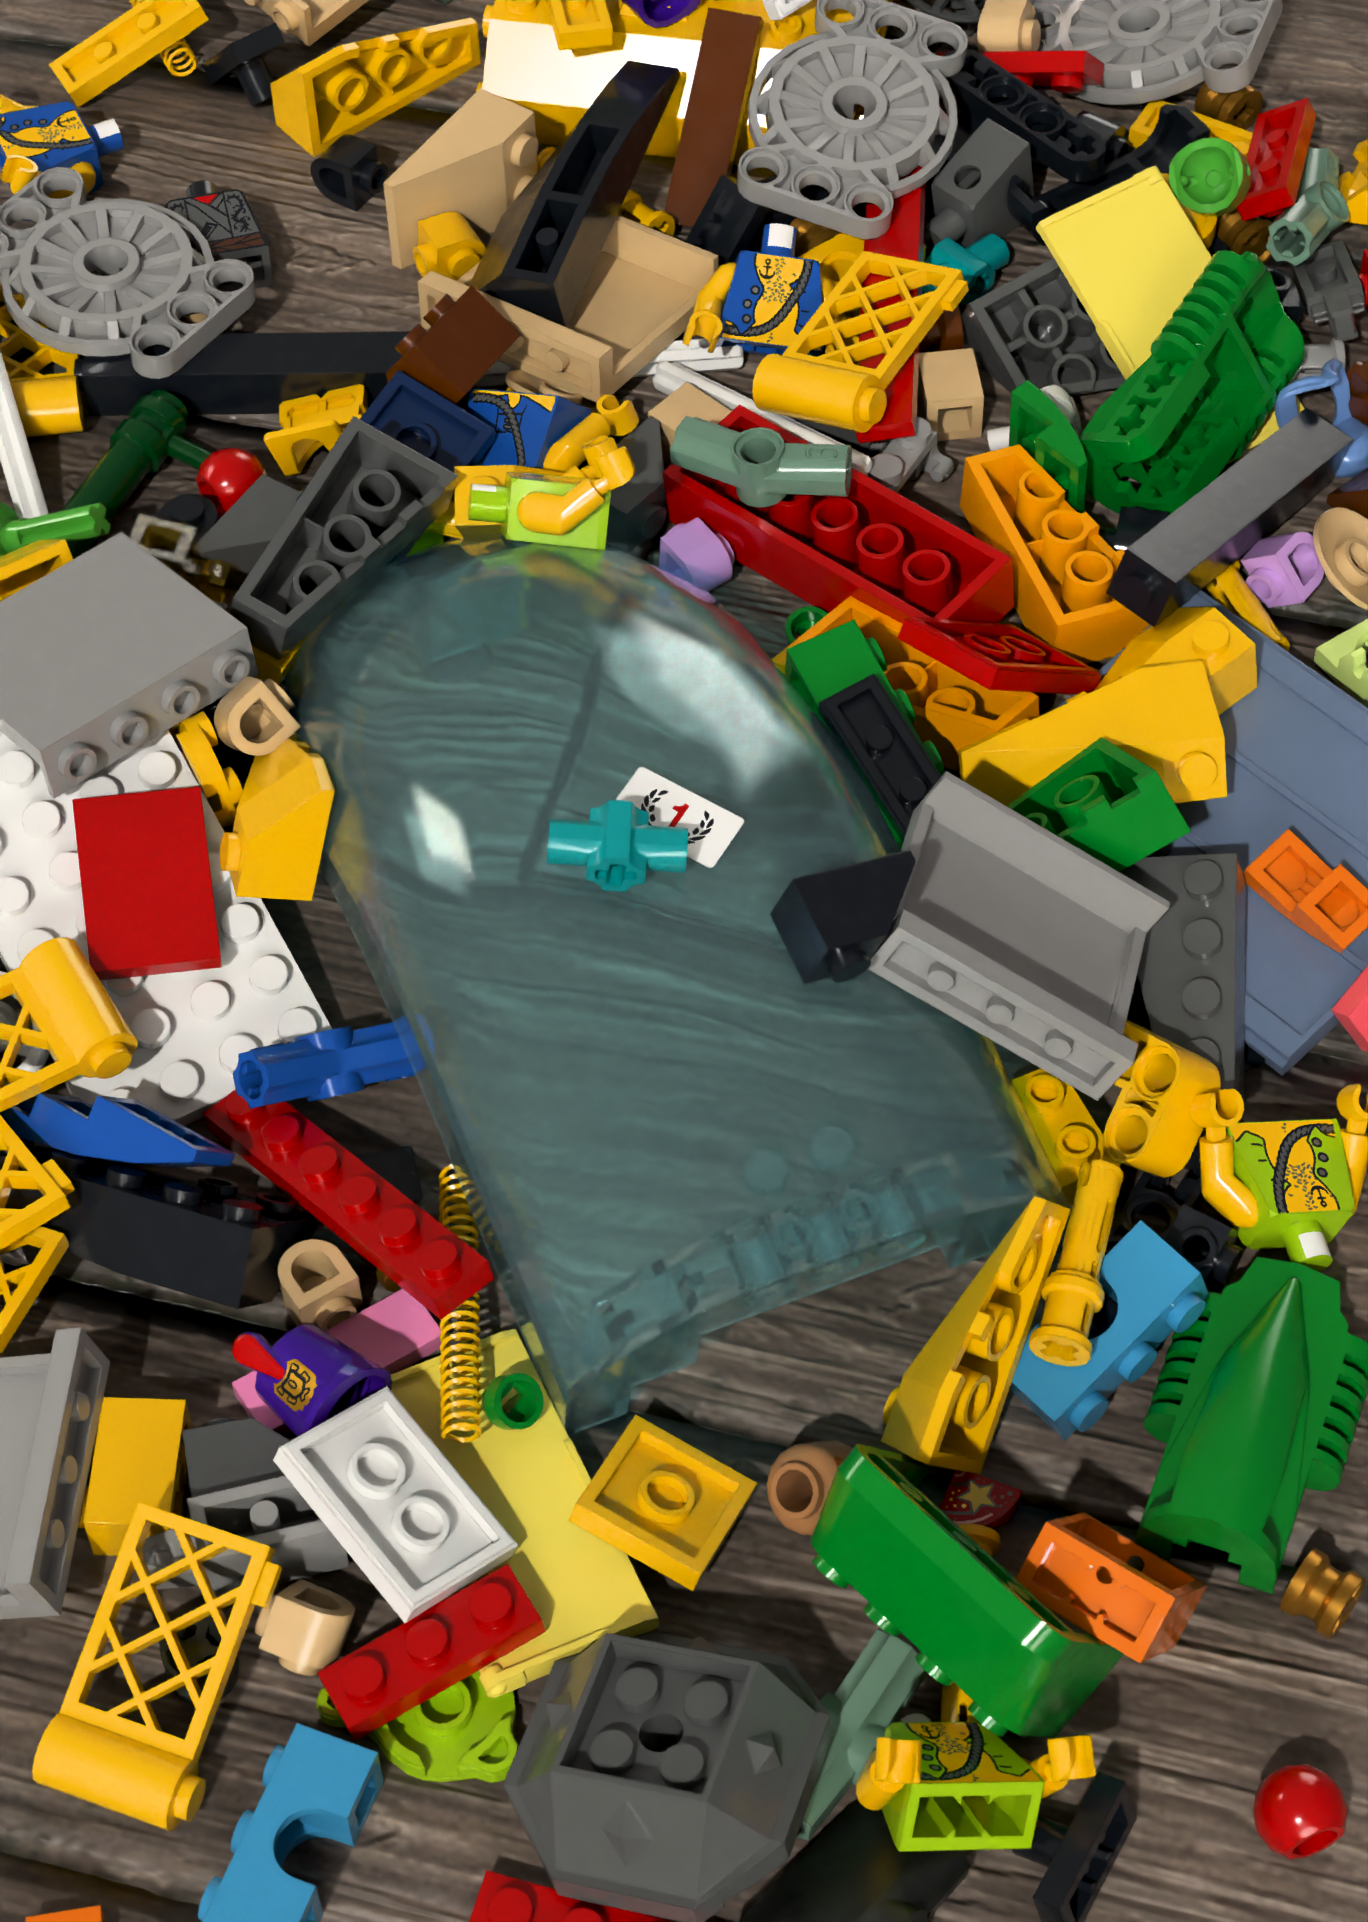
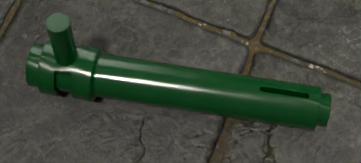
(136, 450)

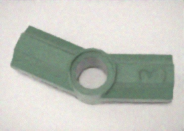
(1316, 211)
(761, 462)
(860, 1712)

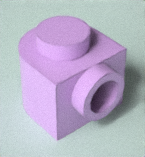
(696, 555)
(1283, 569)

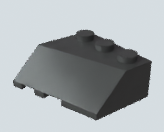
(1040, 335)

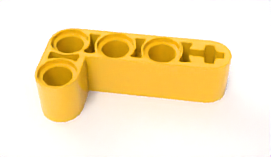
(1151, 1116)

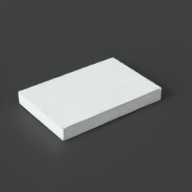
(395, 1503)

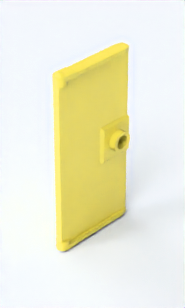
(1131, 266)
(531, 1487)

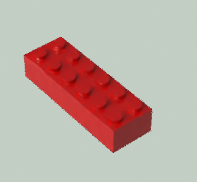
(850, 545)

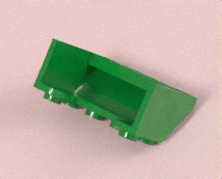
(952, 1599)

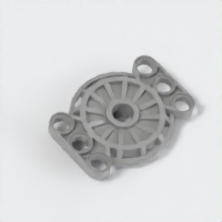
(1177, 52)
(814, 107)
(139, 280)

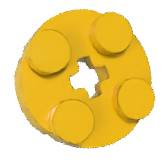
(220, 786)

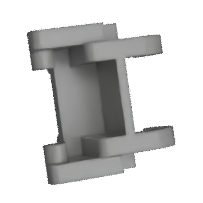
(907, 457)

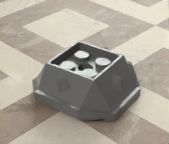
(678, 1824)

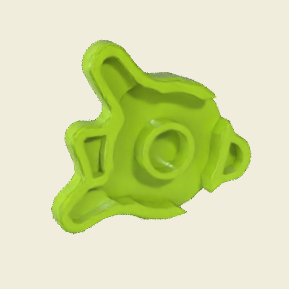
(447, 1736)

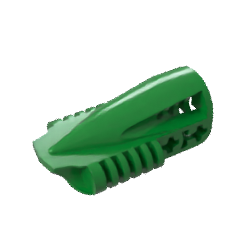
(1198, 392)
(1252, 1416)

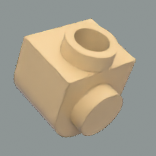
(1008, 26)
(255, 717)
(318, 1284)
(305, 1627)

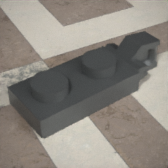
(1331, 289)

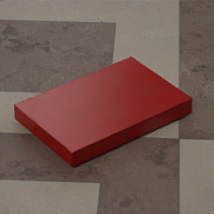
(999, 656)
(146, 883)

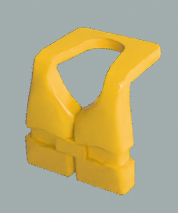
(311, 423)

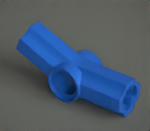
(321, 1065)

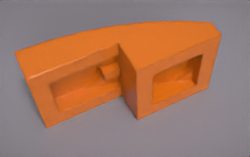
(1309, 893)

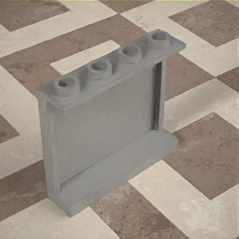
(110, 659)
(1019, 936)
(45, 1458)

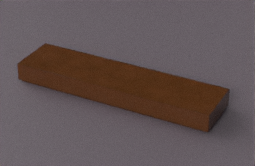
(713, 111)

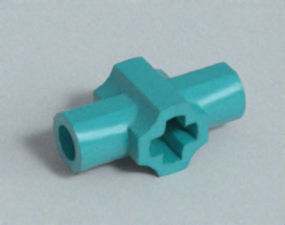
(976, 261)
(617, 845)

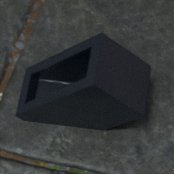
(841, 916)

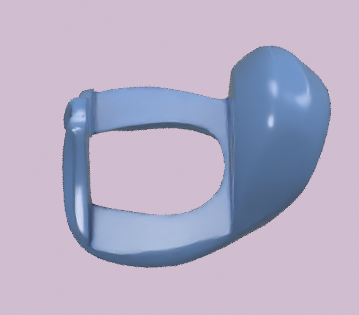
(1334, 376)

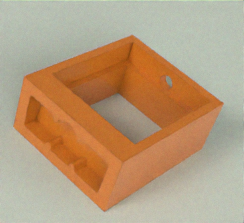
(1086, 1578)

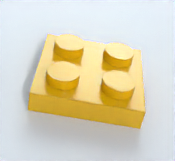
(663, 1502)

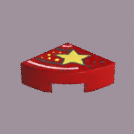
(979, 1500)

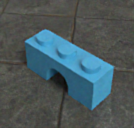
(1154, 1297)
(312, 1791)

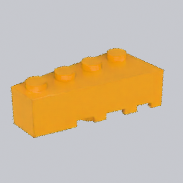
(1055, 554)
(945, 703)

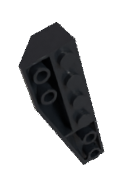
(568, 208)
(173, 1229)

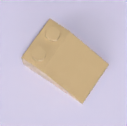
(467, 167)

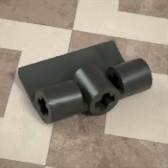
(861, 1877)

